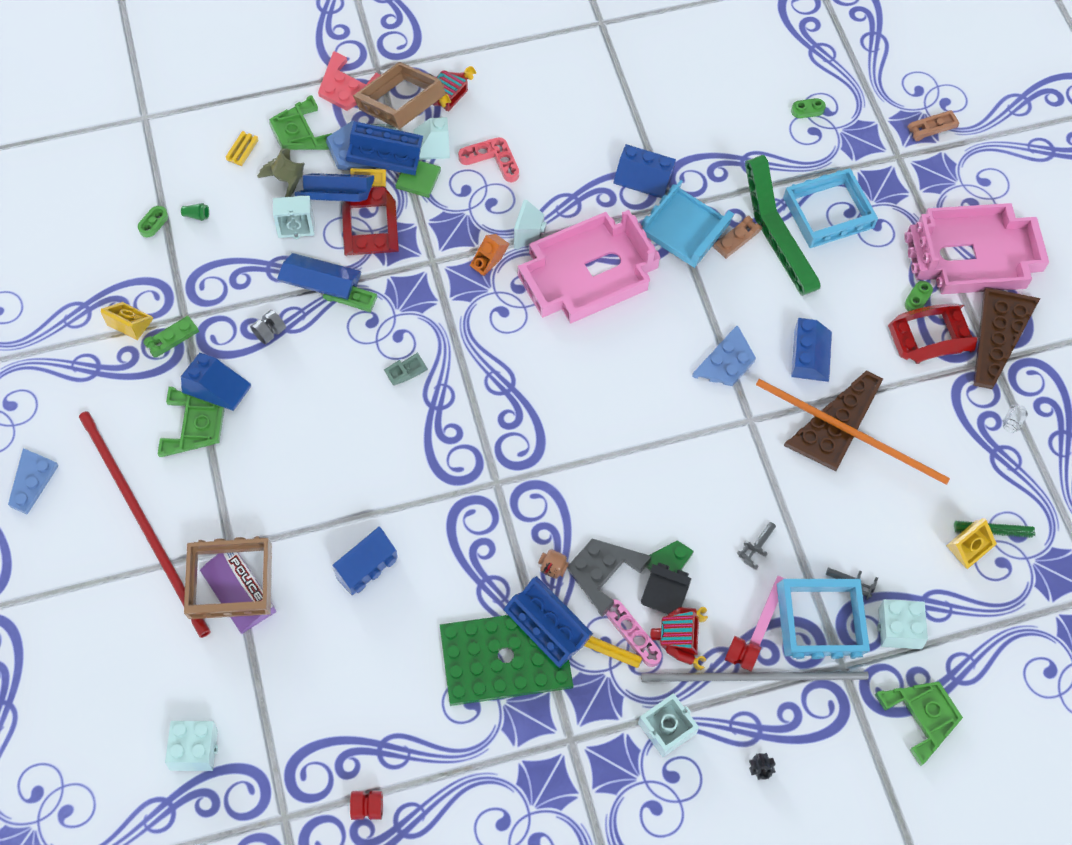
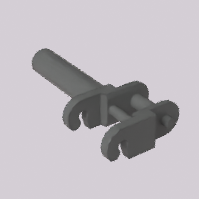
(757, 546)
(839, 575)

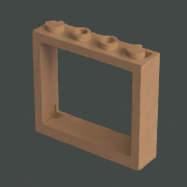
(367, 96)
(221, 610)

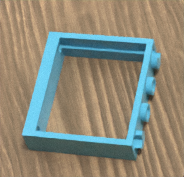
(837, 231)
(790, 646)

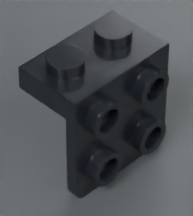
(665, 589)

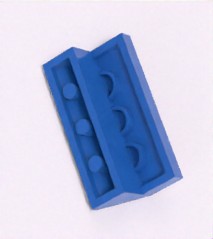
(384, 148)
(336, 187)
(319, 276)
(548, 622)

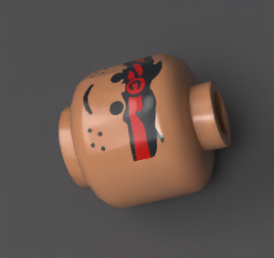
(553, 563)

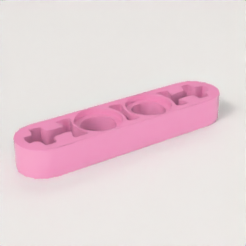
(766, 614)
(630, 634)

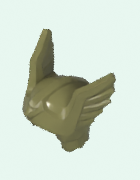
(284, 170)

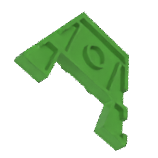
(293, 131)
(200, 424)
(931, 710)

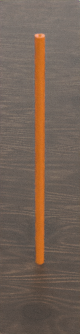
(852, 431)

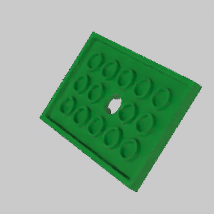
(479, 675)

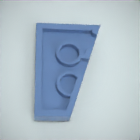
(30, 480)

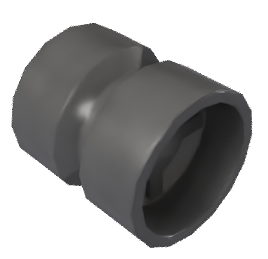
(263, 331)

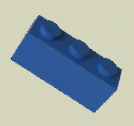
(644, 171)
(811, 350)
(365, 561)

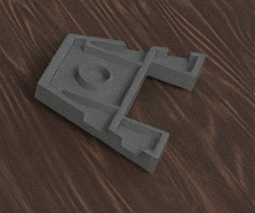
(597, 564)

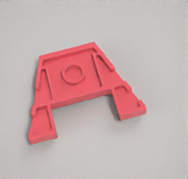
(339, 87)

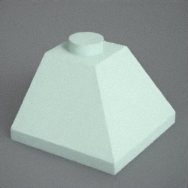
(435, 138)
(528, 225)

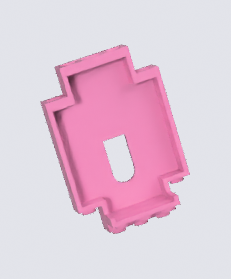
(1003, 246)
(561, 280)

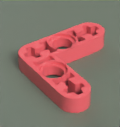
(492, 151)

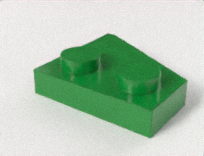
(673, 555)

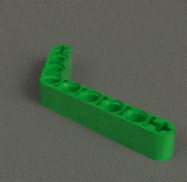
(775, 229)

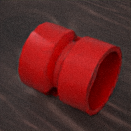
(742, 653)
(366, 805)

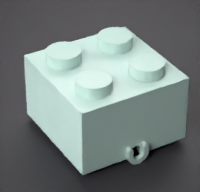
(293, 216)
(902, 624)
(668, 725)
(191, 746)

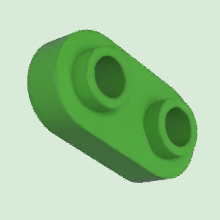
(810, 108)
(151, 221)
(918, 295)

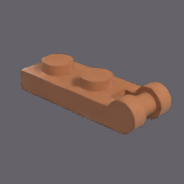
(933, 125)
(737, 237)

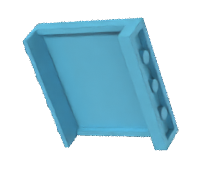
(685, 225)

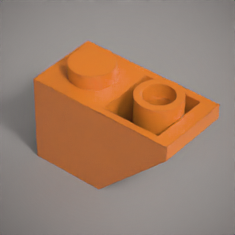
(489, 253)

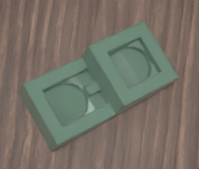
(406, 370)

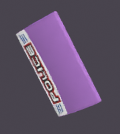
(234, 583)

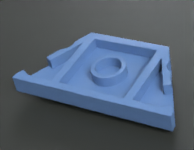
(338, 145)
(727, 360)

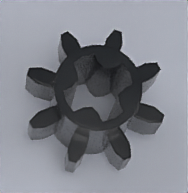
(762, 766)

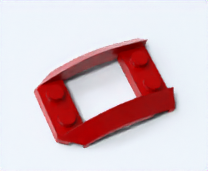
(371, 242)
(956, 325)

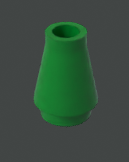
(195, 211)

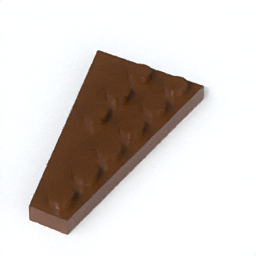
(1001, 325)
(826, 442)

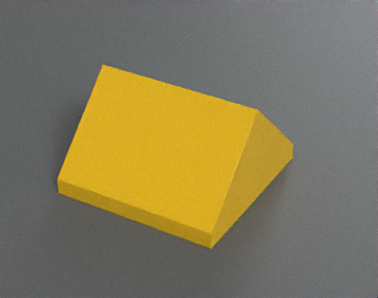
(126, 319)
(972, 543)

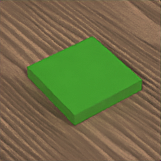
(422, 182)

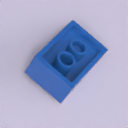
(214, 382)

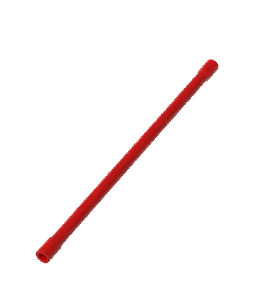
(90, 426)

